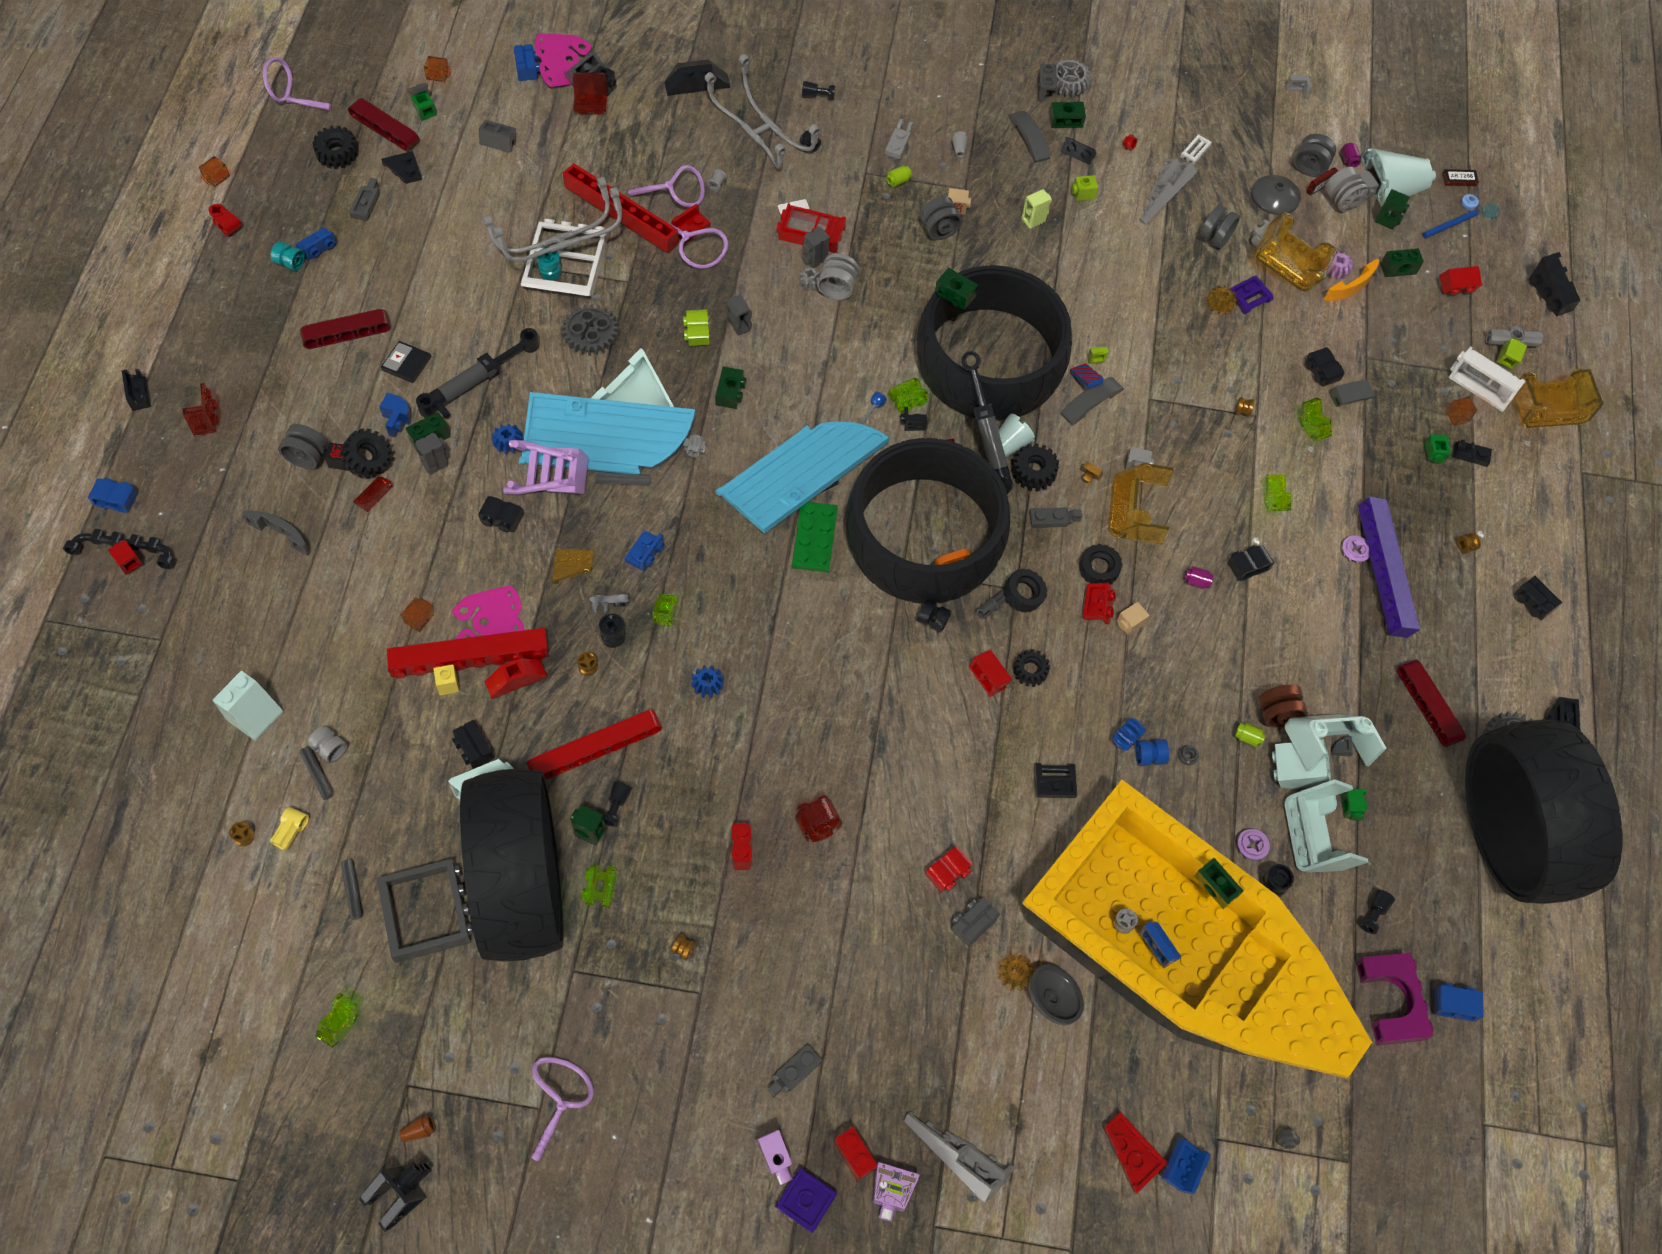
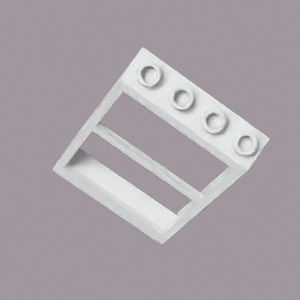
(560, 286)

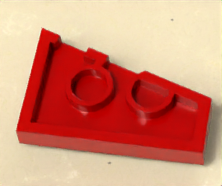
(1134, 1152)

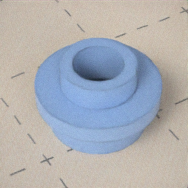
(1470, 202)

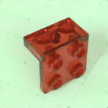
(590, 93)
(202, 418)

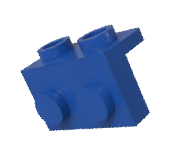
(1186, 1167)

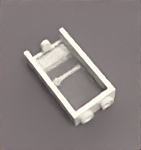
(1485, 379)

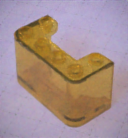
(1292, 256)
(1558, 402)

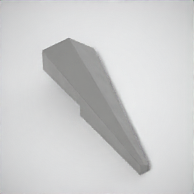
(1172, 179)
(975, 1169)

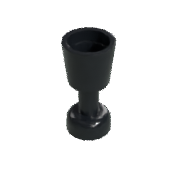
(811, 90)
(618, 797)
(1380, 905)

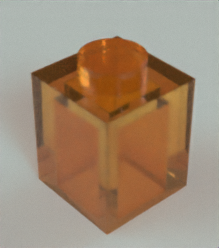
(437, 69)
(214, 171)
(1461, 411)
(417, 614)

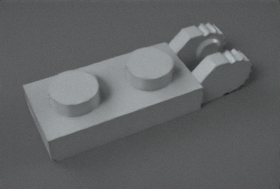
(899, 140)

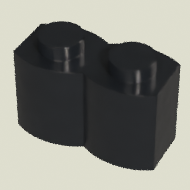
(1324, 366)
(500, 514)
(1250, 562)

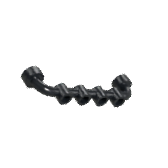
(98, 536)

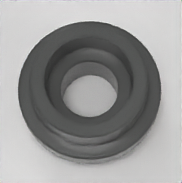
(1191, 751)
(1288, 1139)

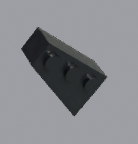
(1553, 285)

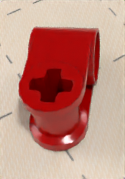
(224, 220)

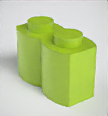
(697, 327)

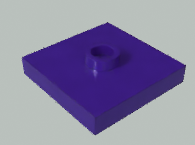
(806, 1200)

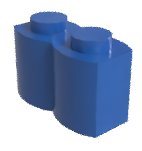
(112, 495)

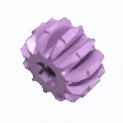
(1340, 266)

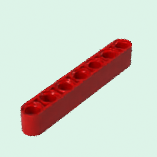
(596, 744)

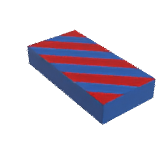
(1086, 375)

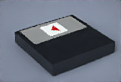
(406, 362)

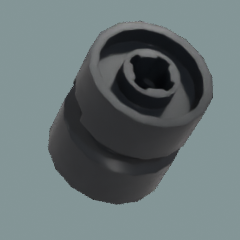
(928, 612)
(612, 630)
(1278, 879)

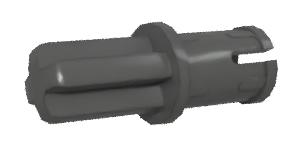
(991, 605)

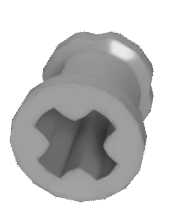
(717, 179)

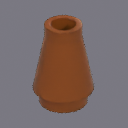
(418, 1129)

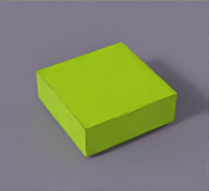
(1098, 355)

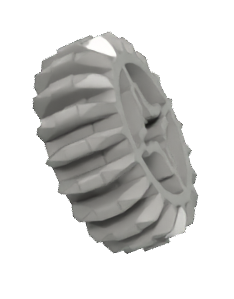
(1072, 77)

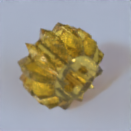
(1221, 299)
(1012, 978)

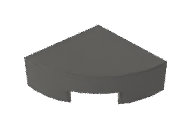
(1343, 747)

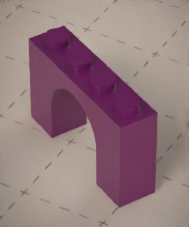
(1400, 971)

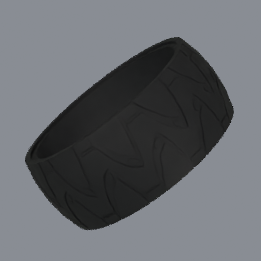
(1006, 291)
(941, 462)
(1543, 811)
(511, 865)

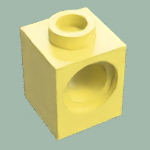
(446, 679)

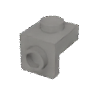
(1299, 83)

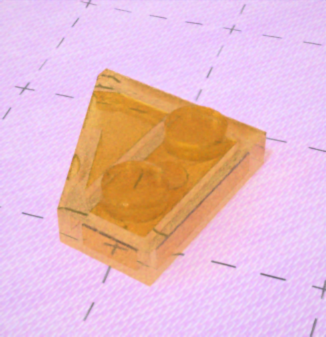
(571, 563)

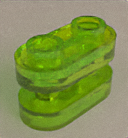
(908, 395)
(592, 877)

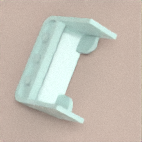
(1308, 730)
(1309, 829)

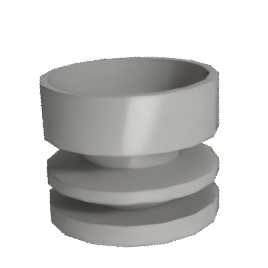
(1347, 189)
(838, 276)

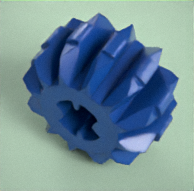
(504, 435)
(714, 678)
(1129, 734)

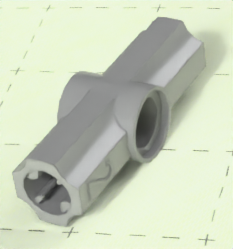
(1501, 336)

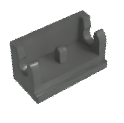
(497, 135)
(1351, 392)

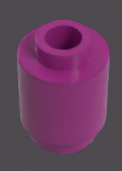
(1351, 155)
(1199, 577)

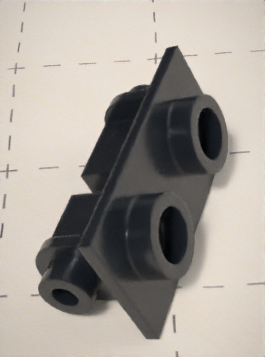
(1078, 150)

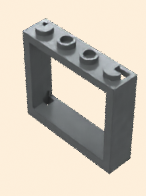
(402, 954)

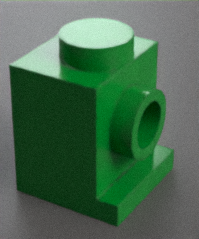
(423, 105)
(1437, 448)
(1354, 804)

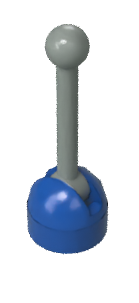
(877, 400)

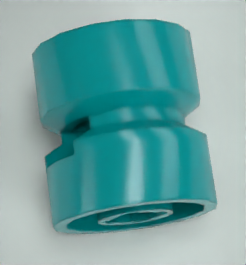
(287, 256)
(549, 265)

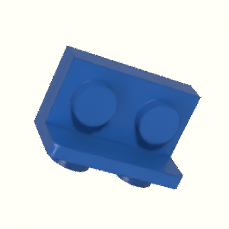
(317, 243)
(644, 550)
(1159, 944)

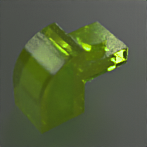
(1313, 422)
(1276, 496)
(665, 610)
(338, 1021)

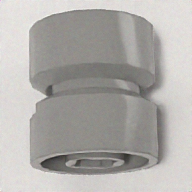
(328, 746)

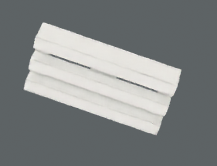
(1189, 157)

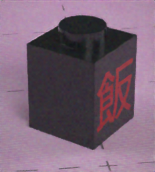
(333, 457)

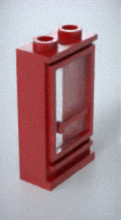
(799, 221)

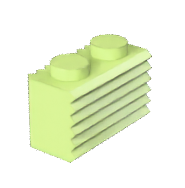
(1036, 208)

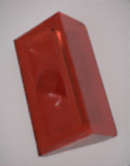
(373, 493)

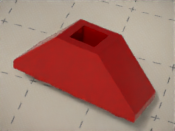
(514, 676)

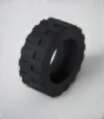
(1105, 552)
(1019, 602)

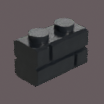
(1537, 598)
(473, 745)

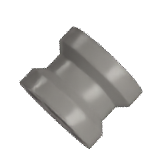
(1127, 916)

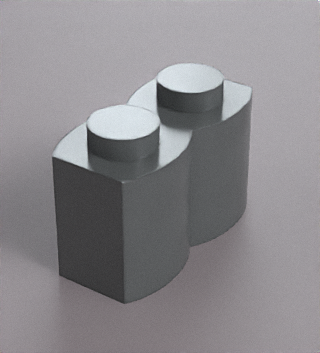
(739, 314)

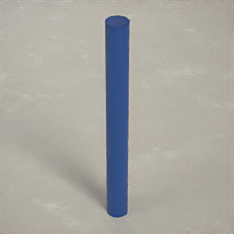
(1451, 223)

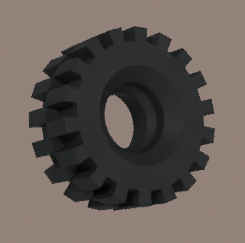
(334, 138)
(370, 442)
(1035, 478)

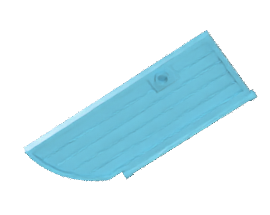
(611, 433)
(799, 470)

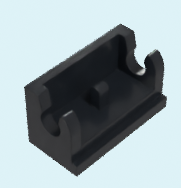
(136, 390)

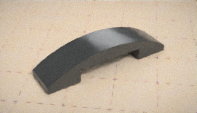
(1032, 134)
(1089, 399)
(261, 519)

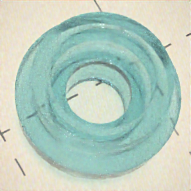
(1490, 211)

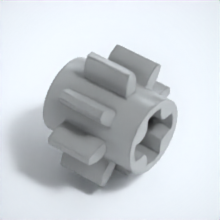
(809, 278)
(694, 446)

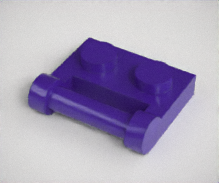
(1249, 289)

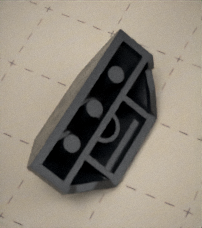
(689, 77)

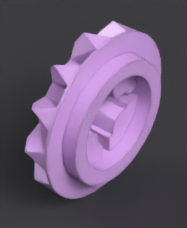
(1356, 542)
(1254, 836)

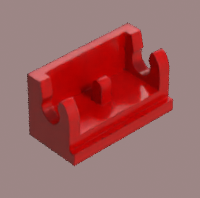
(990, 673)

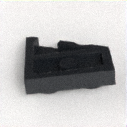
(403, 166)
(1565, 710)

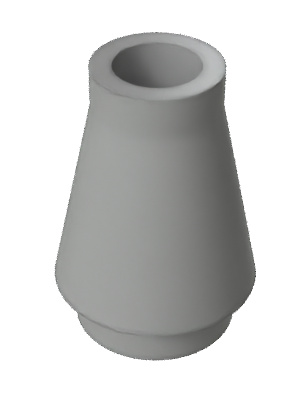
(959, 142)

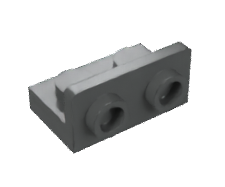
(1046, 80)

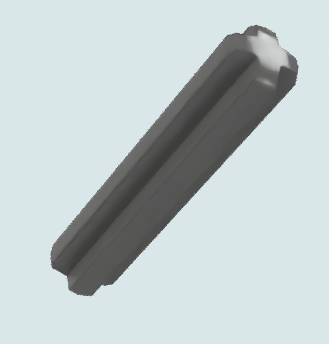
(627, 479)
(316, 773)
(351, 889)

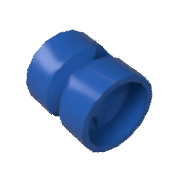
(1152, 752)

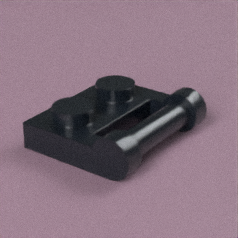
(1055, 785)

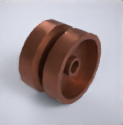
(1282, 704)

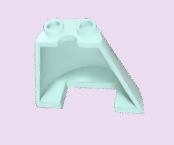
(1398, 172)
(636, 384)

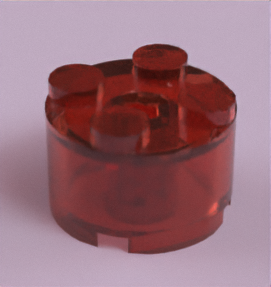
(818, 819)

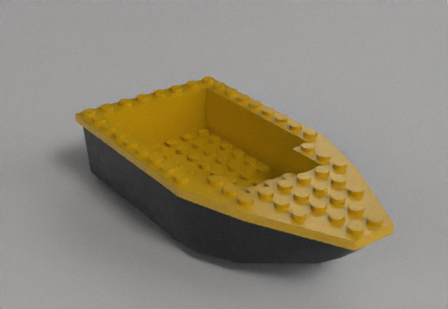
(1244, 971)

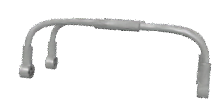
(754, 134)
(496, 232)

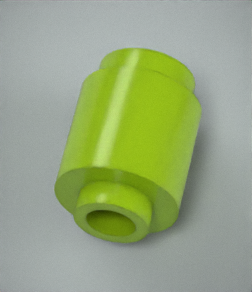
(898, 176)
(1249, 734)

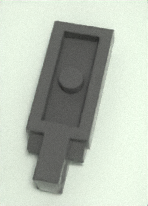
(365, 200)
(1054, 517)
(795, 1071)

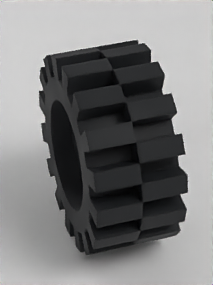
(1027, 677)

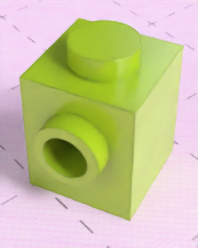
(1085, 188)
(1511, 353)

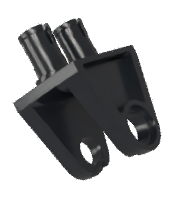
(406, 1186)

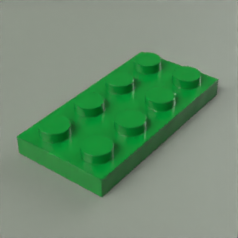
(815, 537)

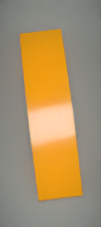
(1342, 291)

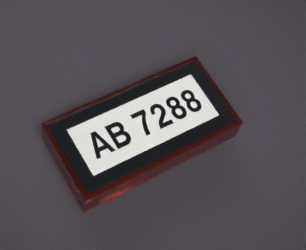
(1456, 177)
(1321, 181)

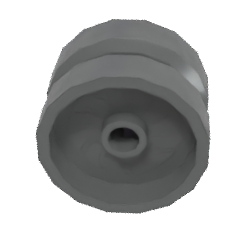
(1315, 155)
(941, 218)
(1220, 226)
(302, 446)

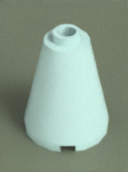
(1015, 435)

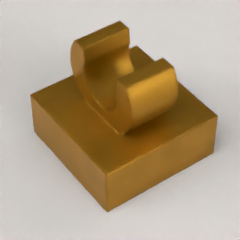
(1091, 472)

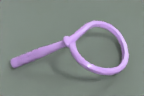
(327, 106)
(669, 185)
(685, 236)
(561, 1105)

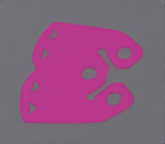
(555, 54)
(494, 607)

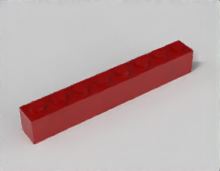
(633, 215)
(467, 652)

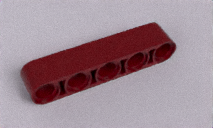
(383, 124)
(345, 328)
(1431, 703)

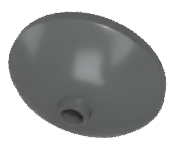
(1276, 194)
(1056, 994)

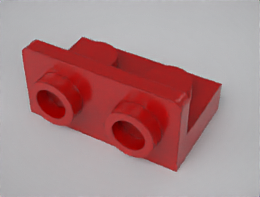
(691, 221)
(1099, 602)

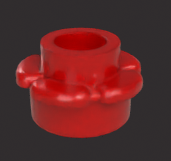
(1130, 142)

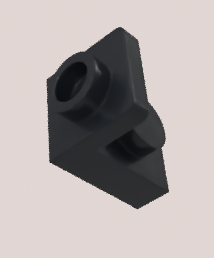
(913, 422)

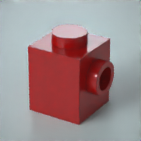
(125, 557)

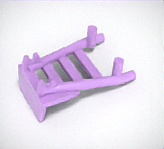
(577, 470)

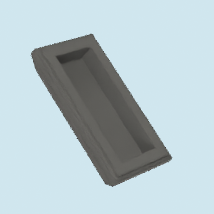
(418, 88)

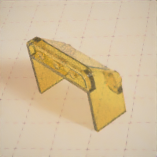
(1124, 517)

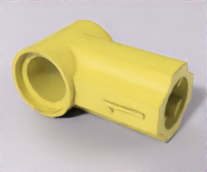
(291, 823)

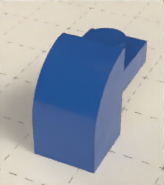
(396, 411)

